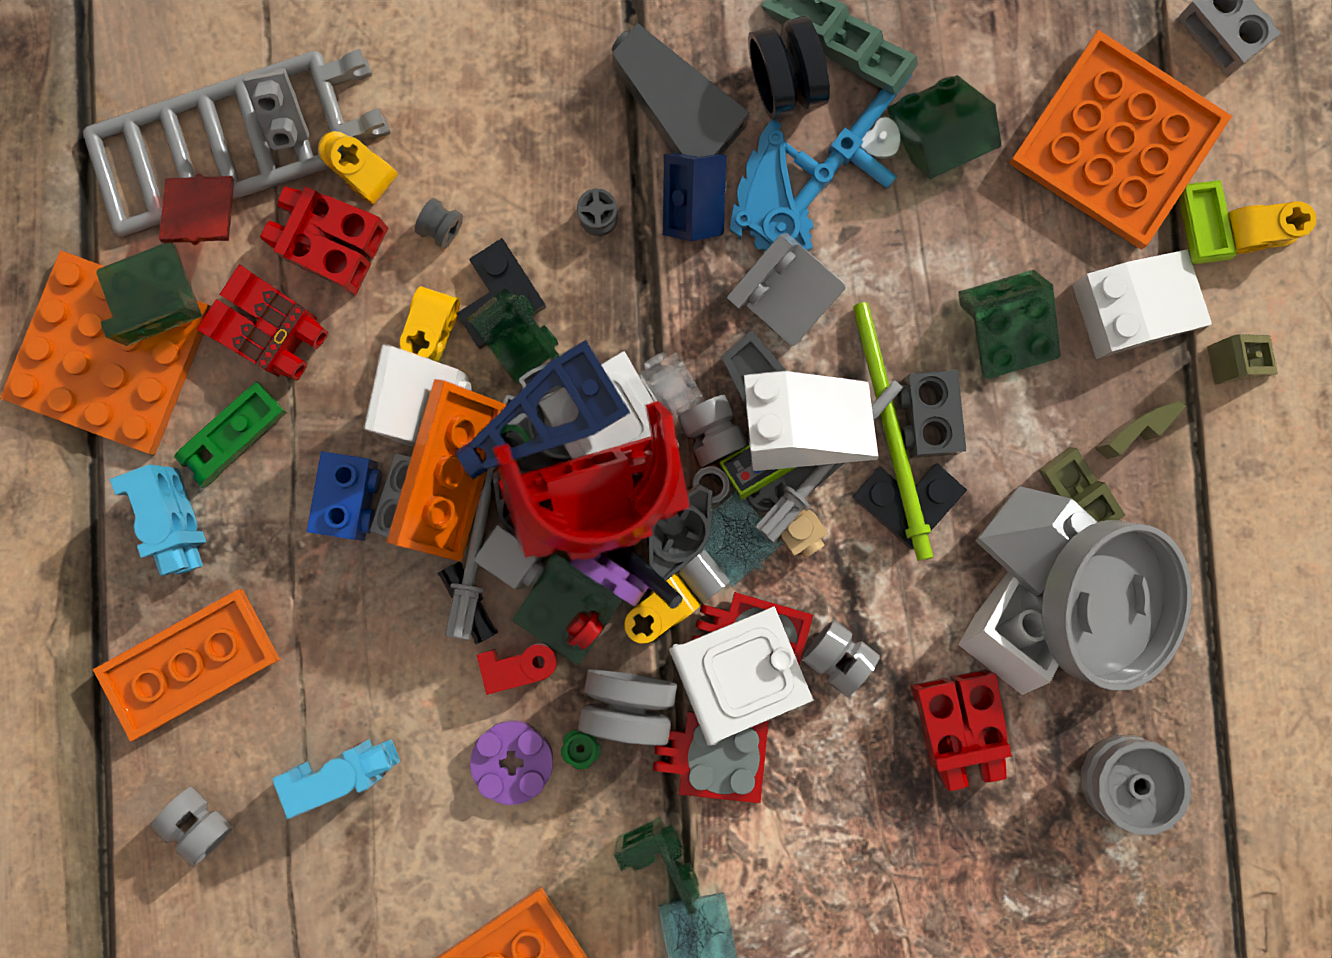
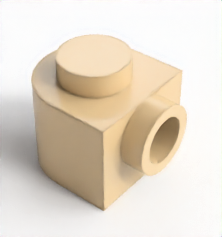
(804, 534)

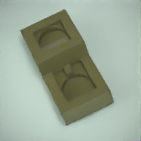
(1147, 425)
(1072, 478)

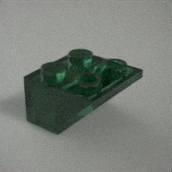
(946, 125)

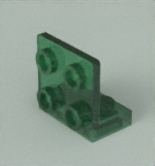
(147, 295)
(1013, 322)
(558, 599)
(638, 851)

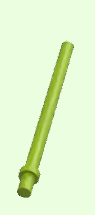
(917, 529)

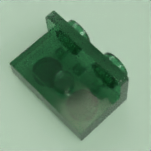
(513, 334)

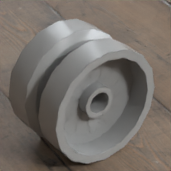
(627, 714)
(1136, 784)

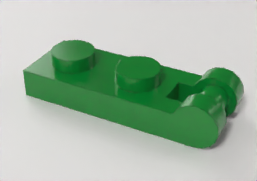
(230, 433)

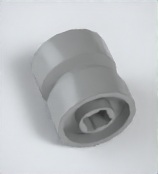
(712, 430)
(830, 647)
(202, 836)

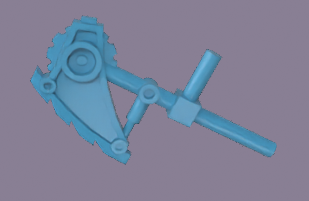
(766, 196)

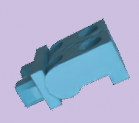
(162, 517)
(355, 768)

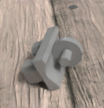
(276, 108)

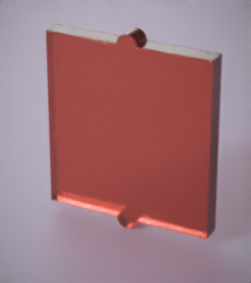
(196, 209)

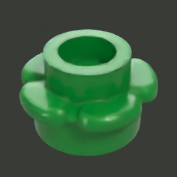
(583, 759)

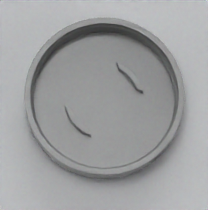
(1116, 604)

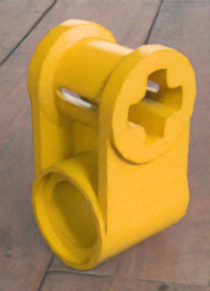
(360, 168)
(1270, 225)
(429, 319)
(661, 613)

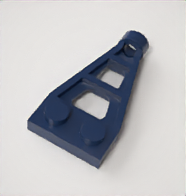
(588, 386)

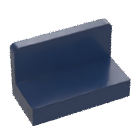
(694, 196)

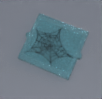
(735, 541)
(700, 934)

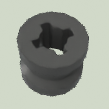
(597, 203)
(438, 223)
(770, 492)

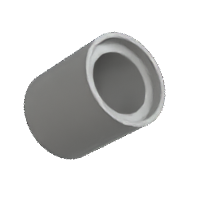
(720, 474)
(703, 576)

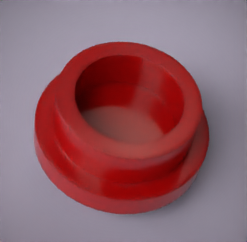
(583, 629)

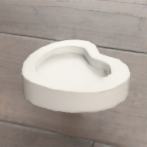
(882, 140)

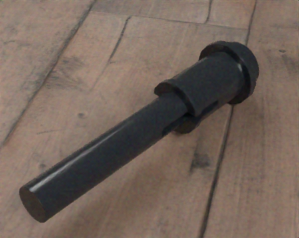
(646, 575)

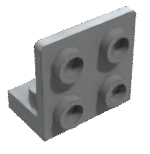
(788, 289)

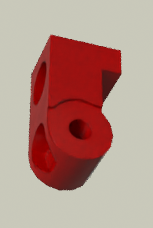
(514, 671)

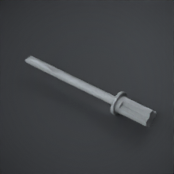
(793, 501)
(465, 594)

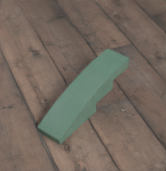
(850, 41)

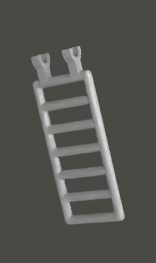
(325, 75)

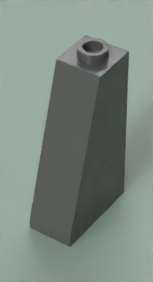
(677, 99)

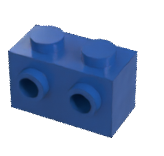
(344, 496)

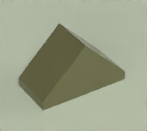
(1242, 358)

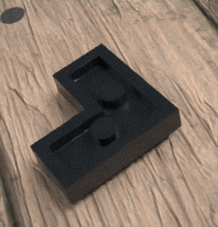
(498, 272)
(882, 499)

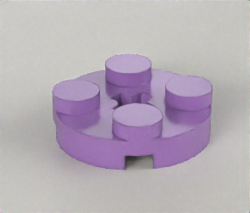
(613, 577)
(493, 746)

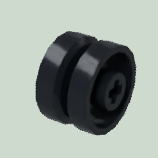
(789, 67)

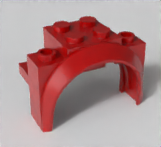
(594, 495)

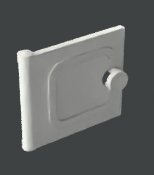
(561, 409)
(733, 679)

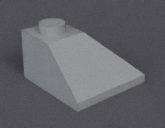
(1031, 533)

